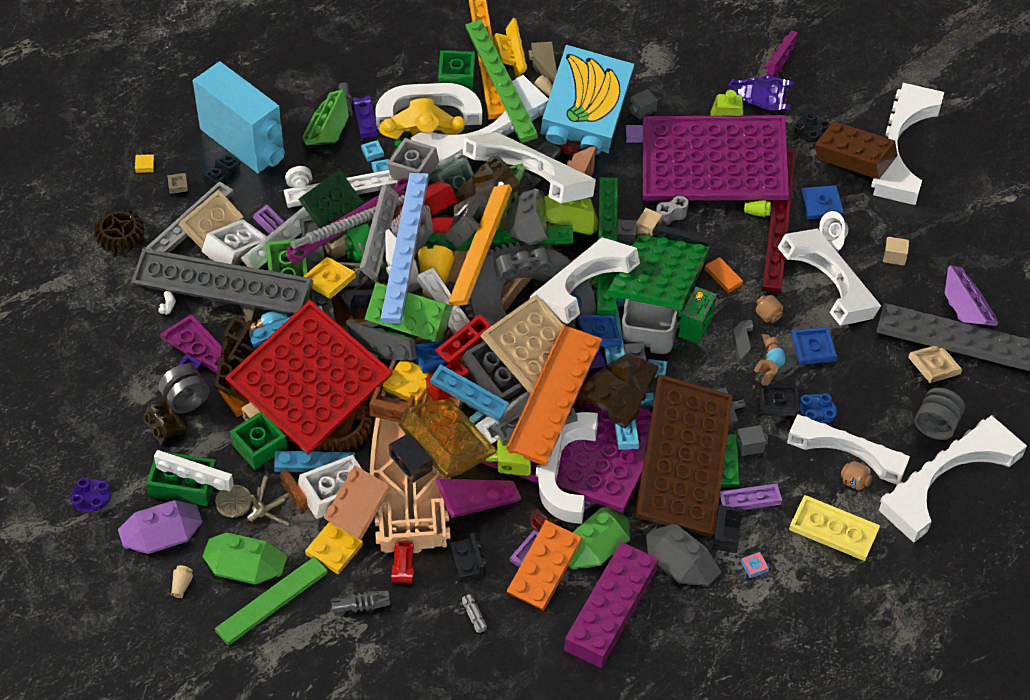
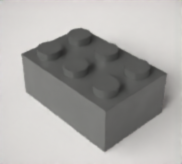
(490, 372)

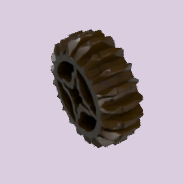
(119, 231)

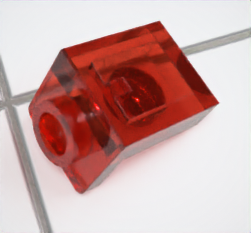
(537, 520)

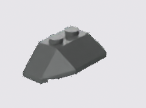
(528, 218)
(682, 555)

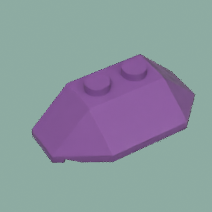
(967, 299)
(160, 527)

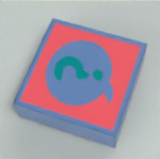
(754, 565)

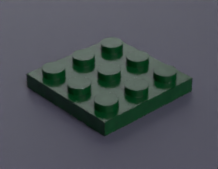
(331, 201)

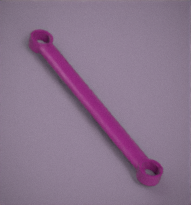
(307, 248)

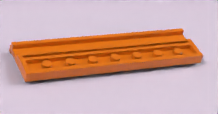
(554, 395)

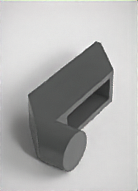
(741, 340)

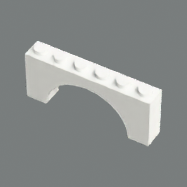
(813, 248)
(598, 259)

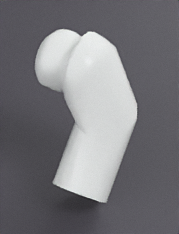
(168, 306)

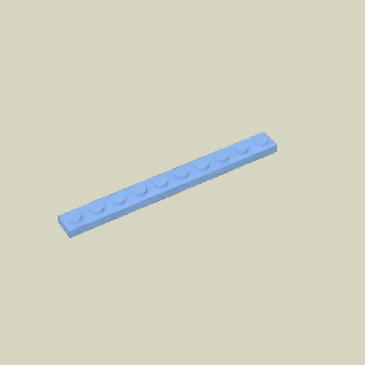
(405, 248)

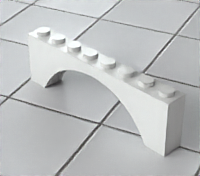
(912, 106)
(451, 146)
(564, 181)
(986, 443)

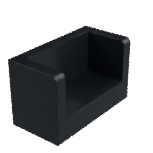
(410, 457)
(727, 529)

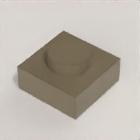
(177, 183)

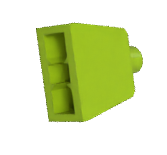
(728, 105)
(510, 463)

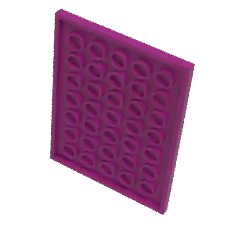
(715, 158)
(597, 466)

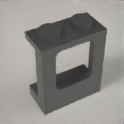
(465, 222)

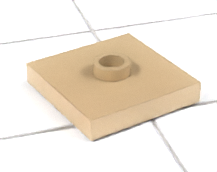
(935, 363)

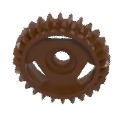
(343, 438)

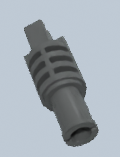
(372, 600)

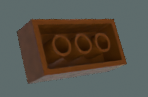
(856, 150)

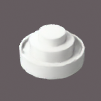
(298, 177)

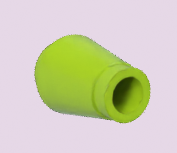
(758, 208)

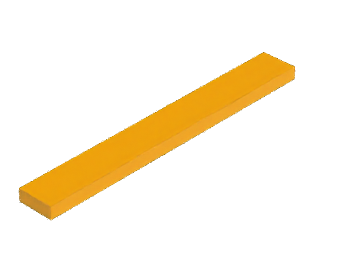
(480, 245)

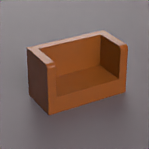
(388, 408)

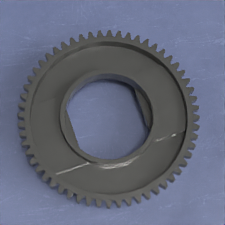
(520, 262)

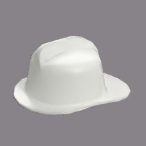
(834, 229)

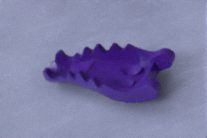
(763, 92)

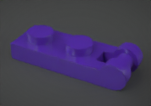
(365, 117)

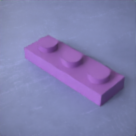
(751, 497)

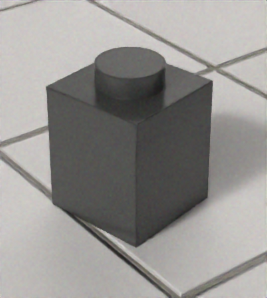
(643, 104)
(626, 231)
(751, 440)

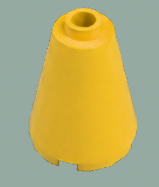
(438, 258)

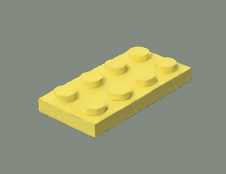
(834, 527)

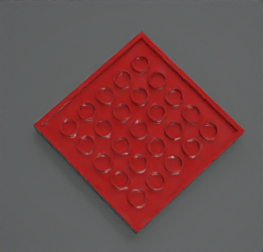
(309, 376)

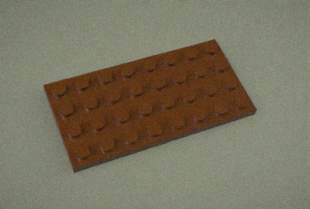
(684, 456)

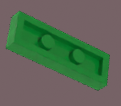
(730, 474)

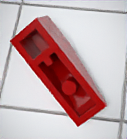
(463, 340)

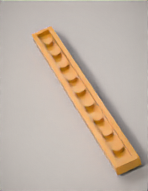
(494, 107)

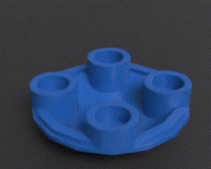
(818, 408)

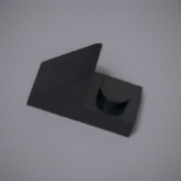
(354, 299)

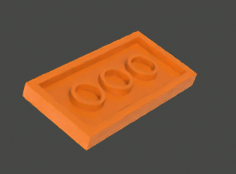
(544, 565)

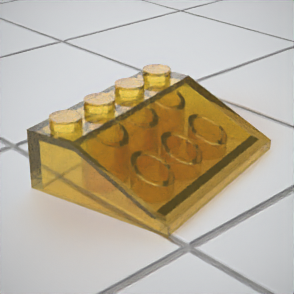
(446, 436)

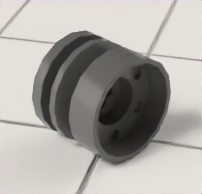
(939, 413)

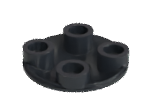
(811, 127)

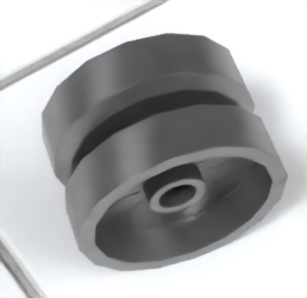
(184, 388)

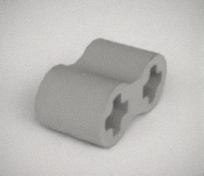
(673, 210)

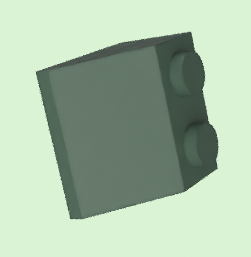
(454, 173)

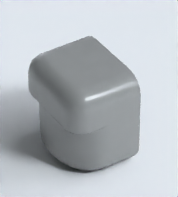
(649, 325)

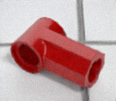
(402, 568)

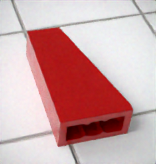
(438, 197)

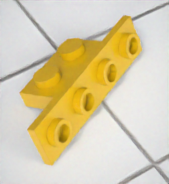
(511, 49)

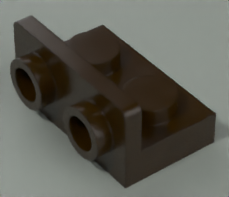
(163, 421)

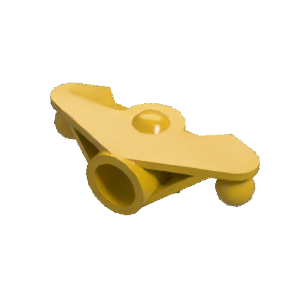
(421, 117)

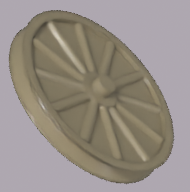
(233, 502)

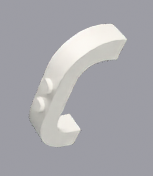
(441, 93)
(561, 504)

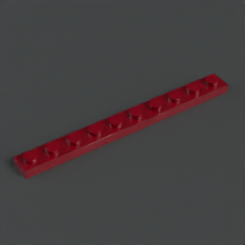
(778, 228)

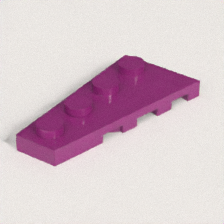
(778, 58)
(194, 340)
(472, 496)

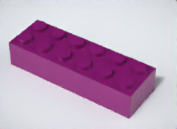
(611, 604)

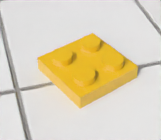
(330, 277)
(407, 381)
(334, 548)

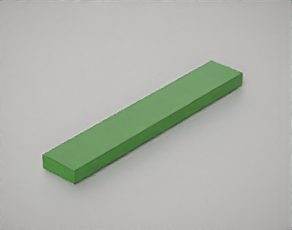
(271, 601)

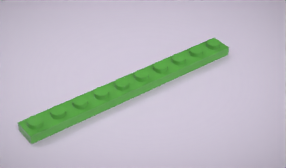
(501, 81)

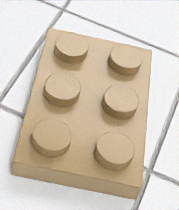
(209, 216)

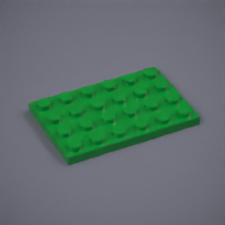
(664, 272)

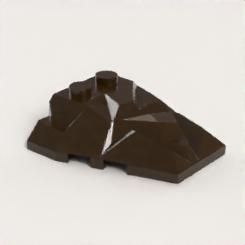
(491, 174)
(235, 350)
(619, 388)

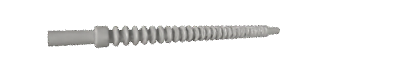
(338, 227)

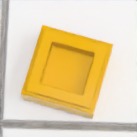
(144, 163)

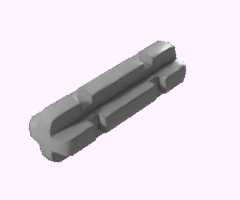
(474, 613)

